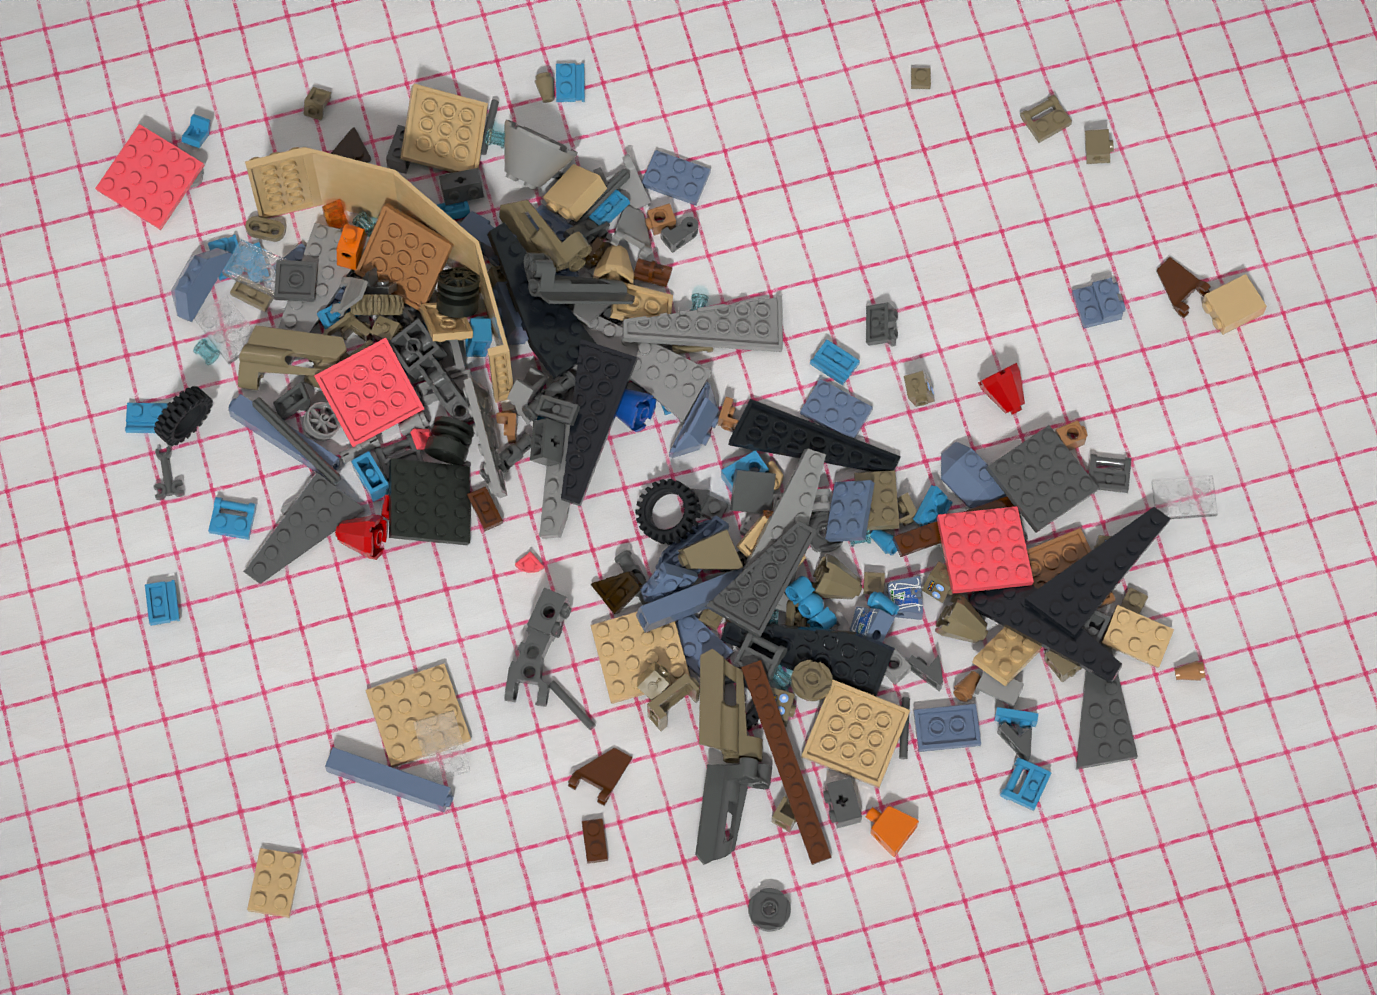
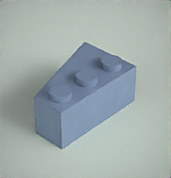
(479, 228)
(509, 317)

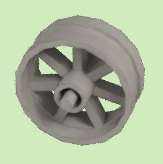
(320, 422)

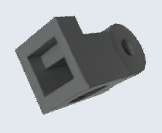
(681, 234)

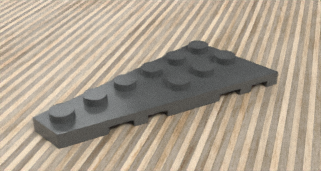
(304, 525)
(1104, 724)

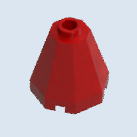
(1005, 389)
(363, 535)

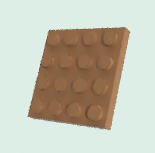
(405, 254)
(1057, 555)

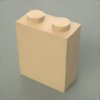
(574, 193)
(1233, 304)

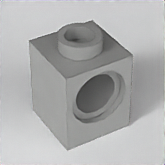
(901, 671)

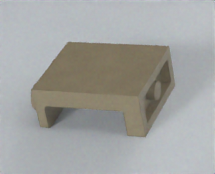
(671, 696)

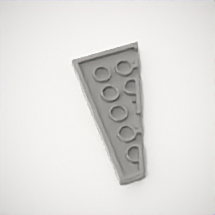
(486, 430)

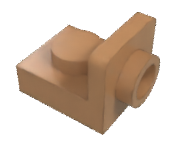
(726, 415)
(510, 423)

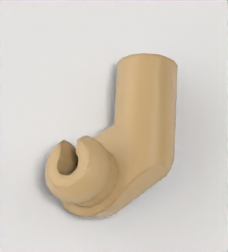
(773, 468)

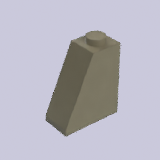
(711, 553)

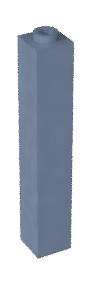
(244, 412)
(683, 602)
(389, 780)

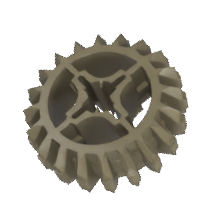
(379, 305)

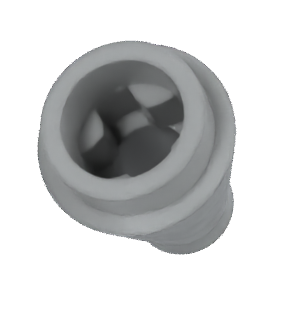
(416, 421)

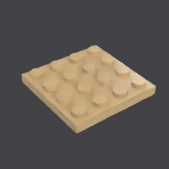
(443, 130)
(628, 651)
(410, 700)
(856, 733)

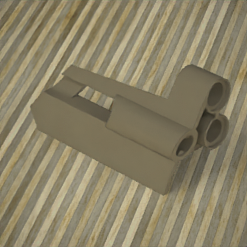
(563, 254)
(269, 347)
(719, 723)

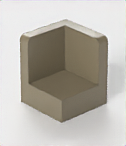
(784, 815)

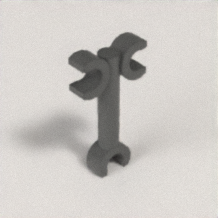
(168, 488)

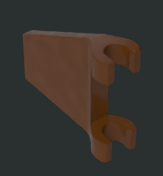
(1180, 285)
(602, 773)

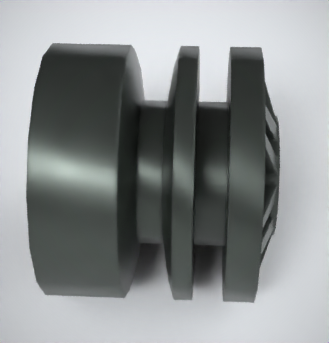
(457, 292)
(449, 440)

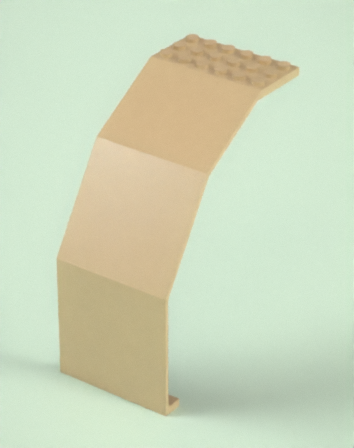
(316, 178)

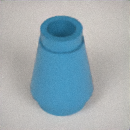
(884, 541)
(880, 601)

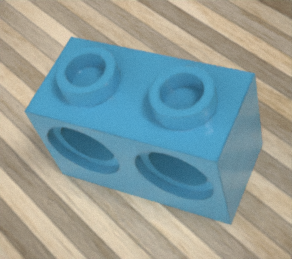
(481, 338)
(745, 463)

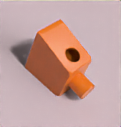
(352, 243)
(891, 828)

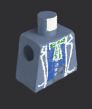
(908, 596)
(871, 623)

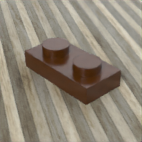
(485, 509)
(594, 841)

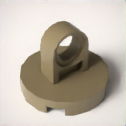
(811, 680)

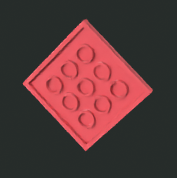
(150, 177)
(369, 392)
(984, 550)

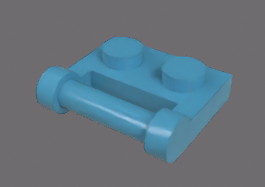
(230, 524)
(1032, 786)

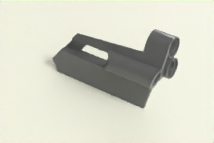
(569, 289)
(724, 793)

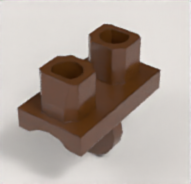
(652, 272)

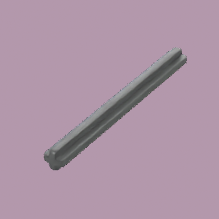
(296, 440)

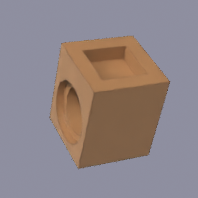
(664, 212)
(1072, 428)

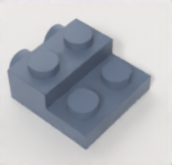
(1098, 303)
(667, 581)

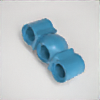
(810, 604)

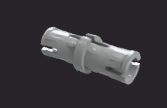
(360, 449)

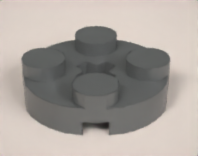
(819, 543)
(761, 900)

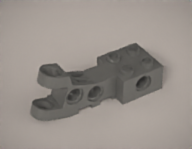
(422, 357)
(541, 634)

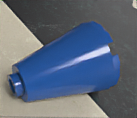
(635, 409)

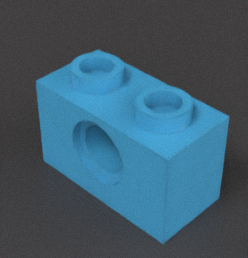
(370, 476)

